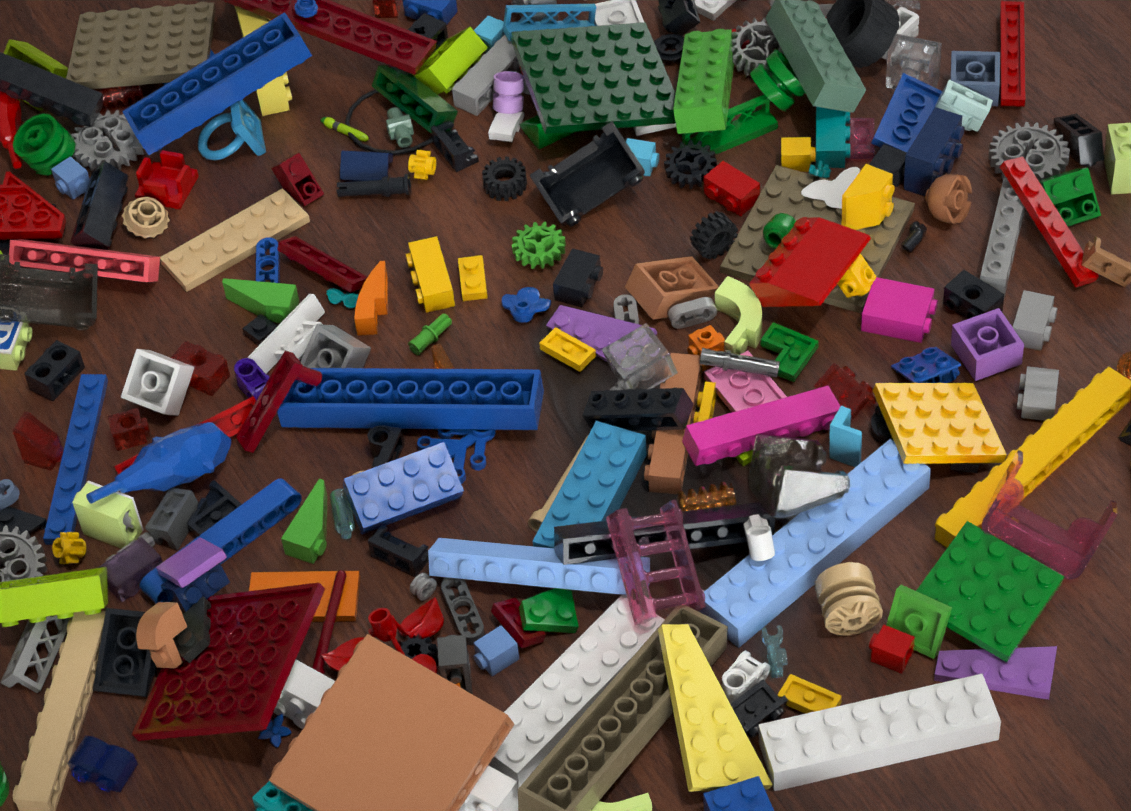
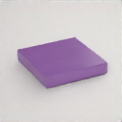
(191, 562)

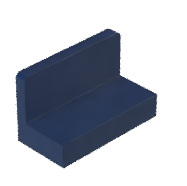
(364, 165)

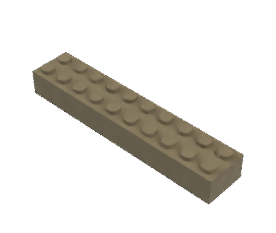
(615, 724)

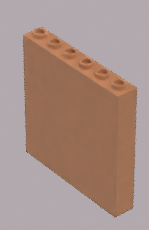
(391, 739)

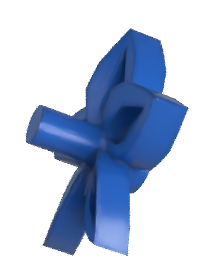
(275, 731)

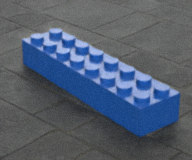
(216, 83)

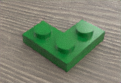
(793, 349)

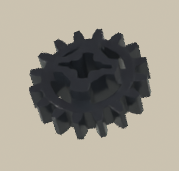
(689, 164)

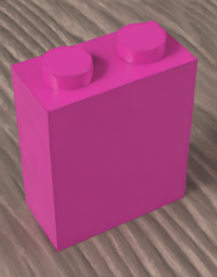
(899, 310)

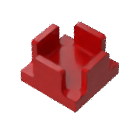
(166, 181)

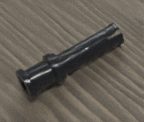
(386, 186)

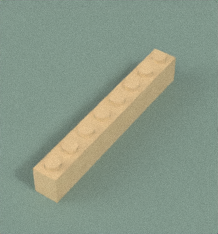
(62, 716)

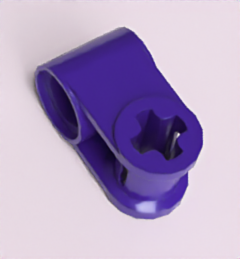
(250, 377)

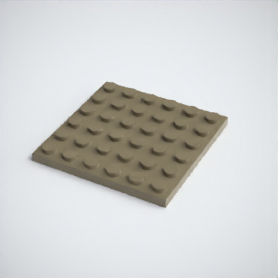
(140, 45)
(784, 195)

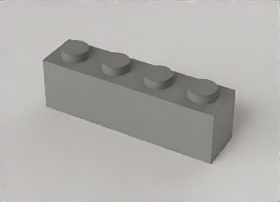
(476, 87)

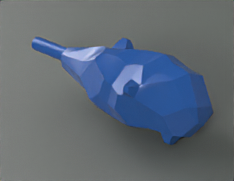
(171, 461)

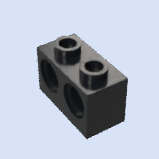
(54, 370)

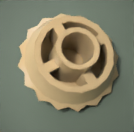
(145, 217)

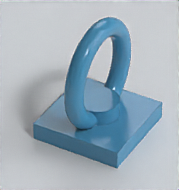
(245, 126)

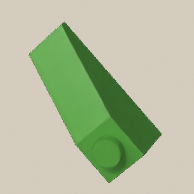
(265, 298)
(307, 532)

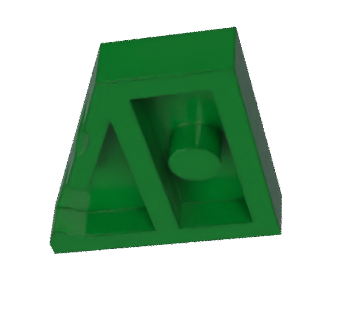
(550, 612)

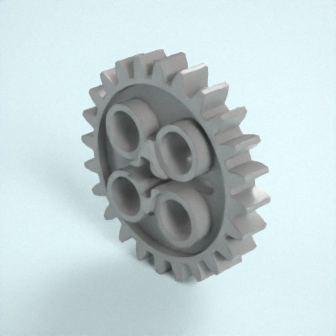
(94, 148)
(1045, 160)
(13, 561)

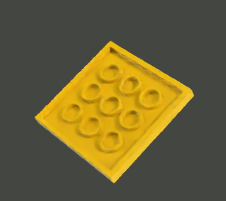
(939, 423)

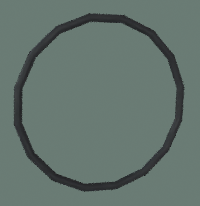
(396, 152)

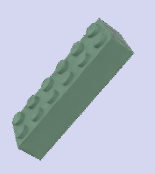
(815, 55)

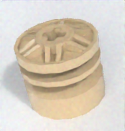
(848, 599)

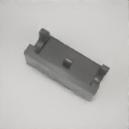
(171, 517)

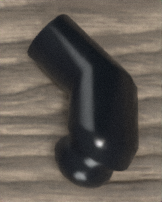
(917, 233)

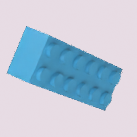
(596, 480)

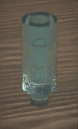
(342, 513)

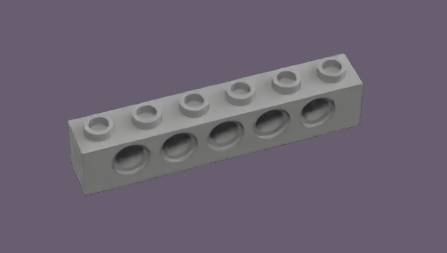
(1003, 239)

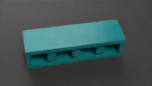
(831, 137)

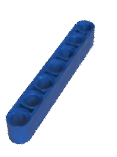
(238, 528)

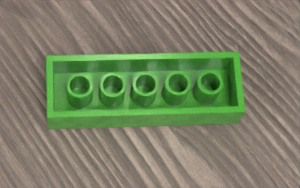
(704, 82)

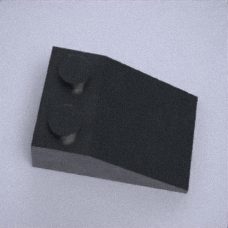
(120, 663)

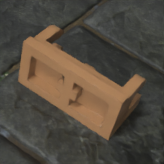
(1106, 263)

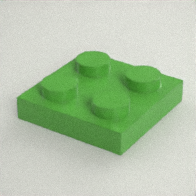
(921, 618)

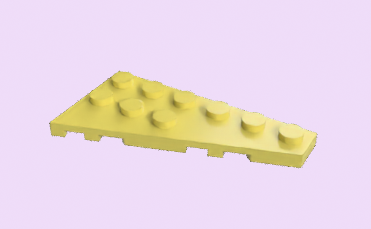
(708, 730)

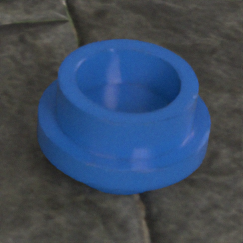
(306, 8)

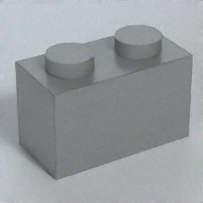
(1033, 319)

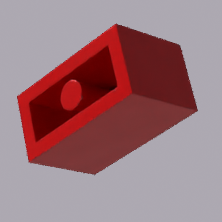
(731, 188)

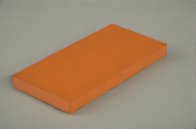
(349, 600)

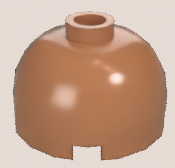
(949, 197)

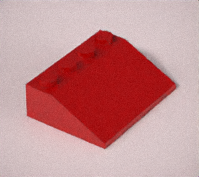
(807, 263)

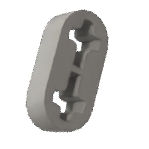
(692, 312)
(632, 313)

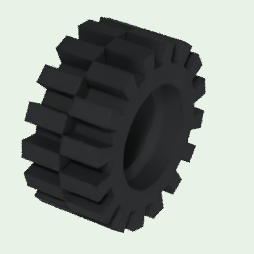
(507, 188)
(713, 235)

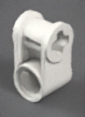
(743, 676)

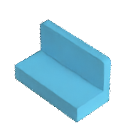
(844, 440)

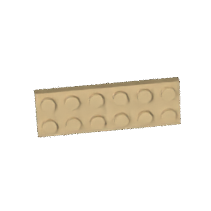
(233, 239)

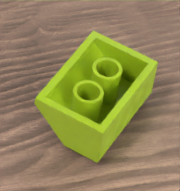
(35, 57)
(451, 61)

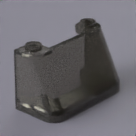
(48, 295)
(789, 476)

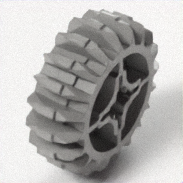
(761, 44)

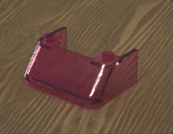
(1040, 539)

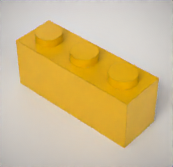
(430, 274)

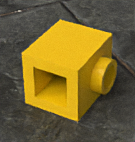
(797, 153)

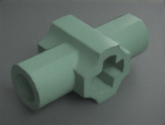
(399, 127)

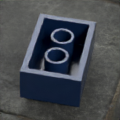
(933, 150)

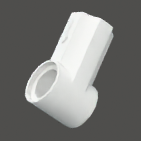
(759, 538)

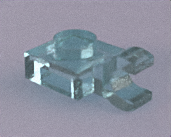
(776, 656)

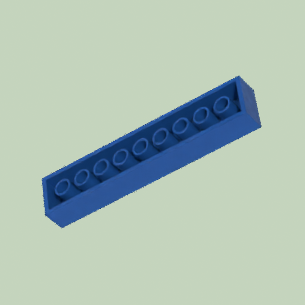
(416, 399)

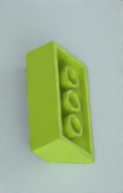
(53, 595)

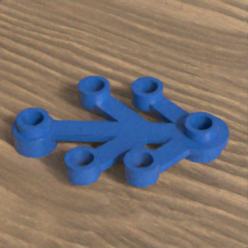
(459, 447)

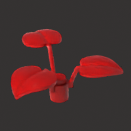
(425, 621)

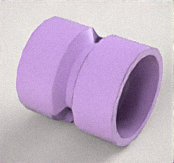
(508, 90)

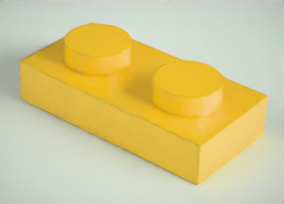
(472, 278)
(567, 349)
(706, 402)
(807, 696)

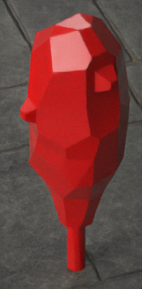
(9, 124)

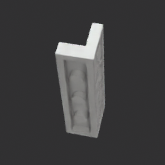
(27, 649)

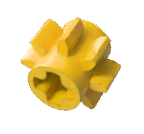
(422, 164)
(69, 547)

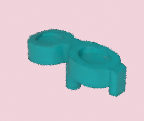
(821, 171)
(336, 296)

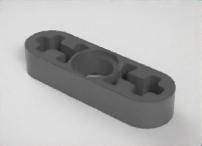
(464, 599)

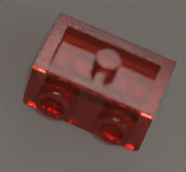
(846, 389)

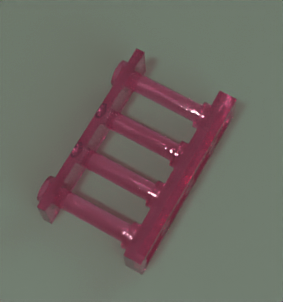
(631, 568)

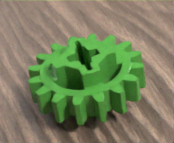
(538, 245)

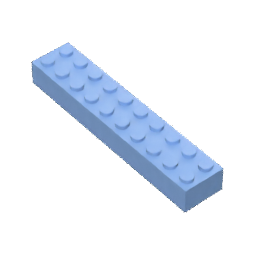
(815, 541)

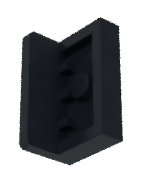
(758, 707)

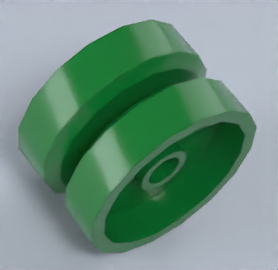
(778, 80)
(43, 143)

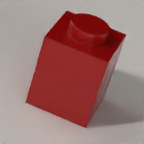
(892, 648)

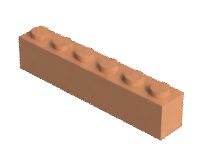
(668, 452)

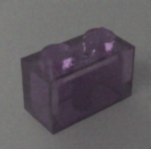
(129, 567)

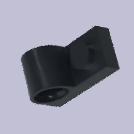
(385, 444)

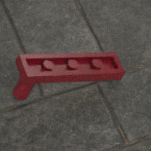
(272, 396)

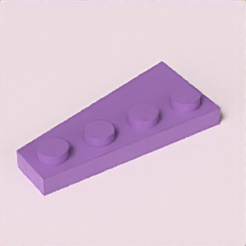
(591, 328)
(1026, 672)

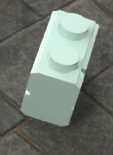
(965, 102)

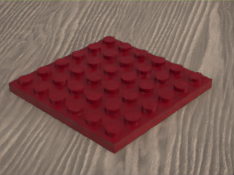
(240, 672)

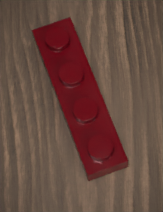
(322, 263)

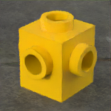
(857, 278)

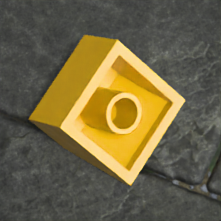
(868, 198)

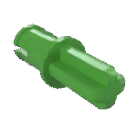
(429, 334)

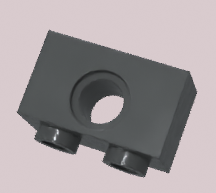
(455, 661)

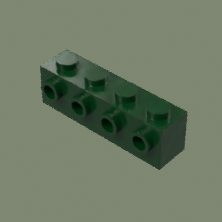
(413, 97)

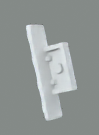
(290, 335)

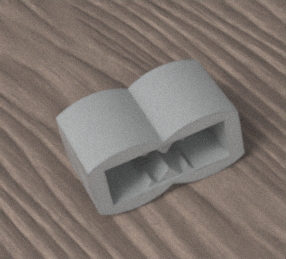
(1039, 393)

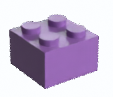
(987, 344)

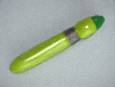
(344, 129)

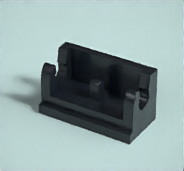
(453, 147)
(397, 552)

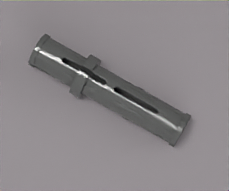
(728, 360)

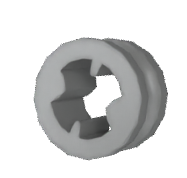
(423, 586)

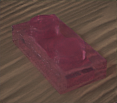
(861, 137)

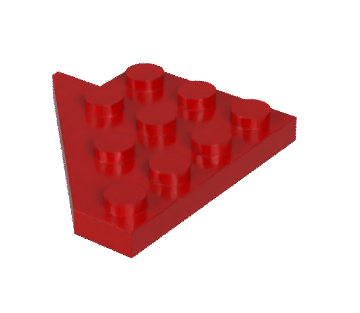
(26, 213)

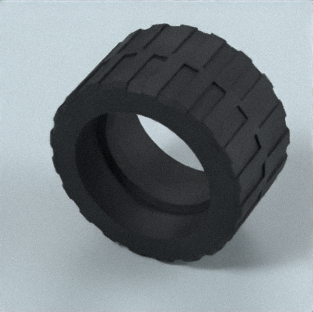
(863, 28)

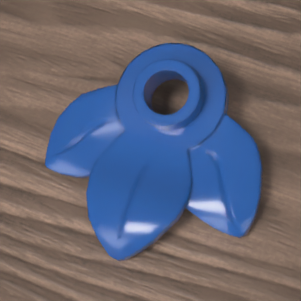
(525, 304)

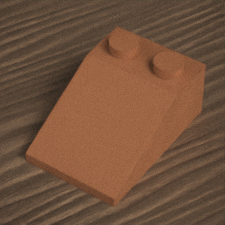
(668, 283)

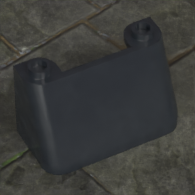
(589, 176)

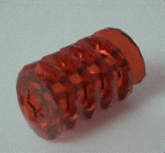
(122, 93)

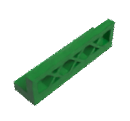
(742, 130)

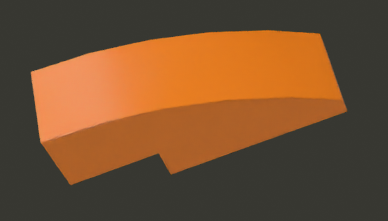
(372, 301)

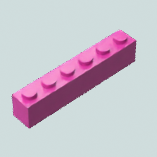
(737, 431)

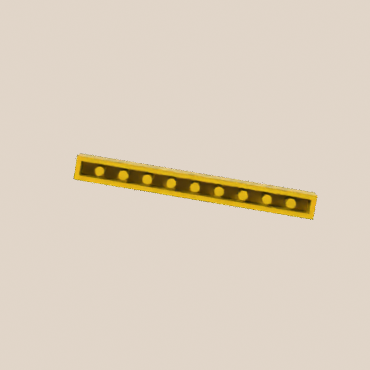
(1045, 449)

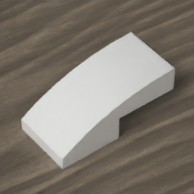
(505, 126)

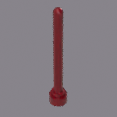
(329, 621)

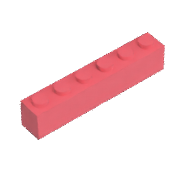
(62, 257)

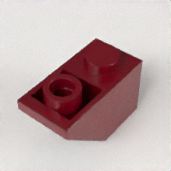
(297, 179)

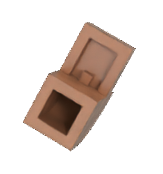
(157, 631)

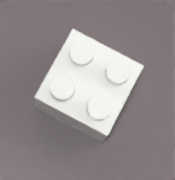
(157, 382)

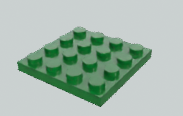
(991, 590)

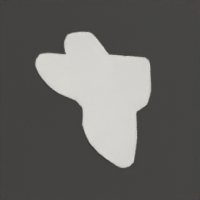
(833, 190)

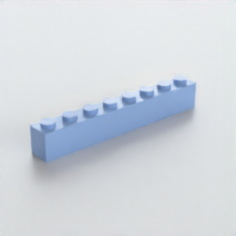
(523, 566)

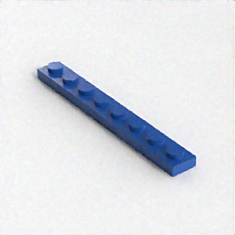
(76, 455)

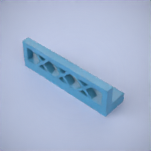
(545, 23)

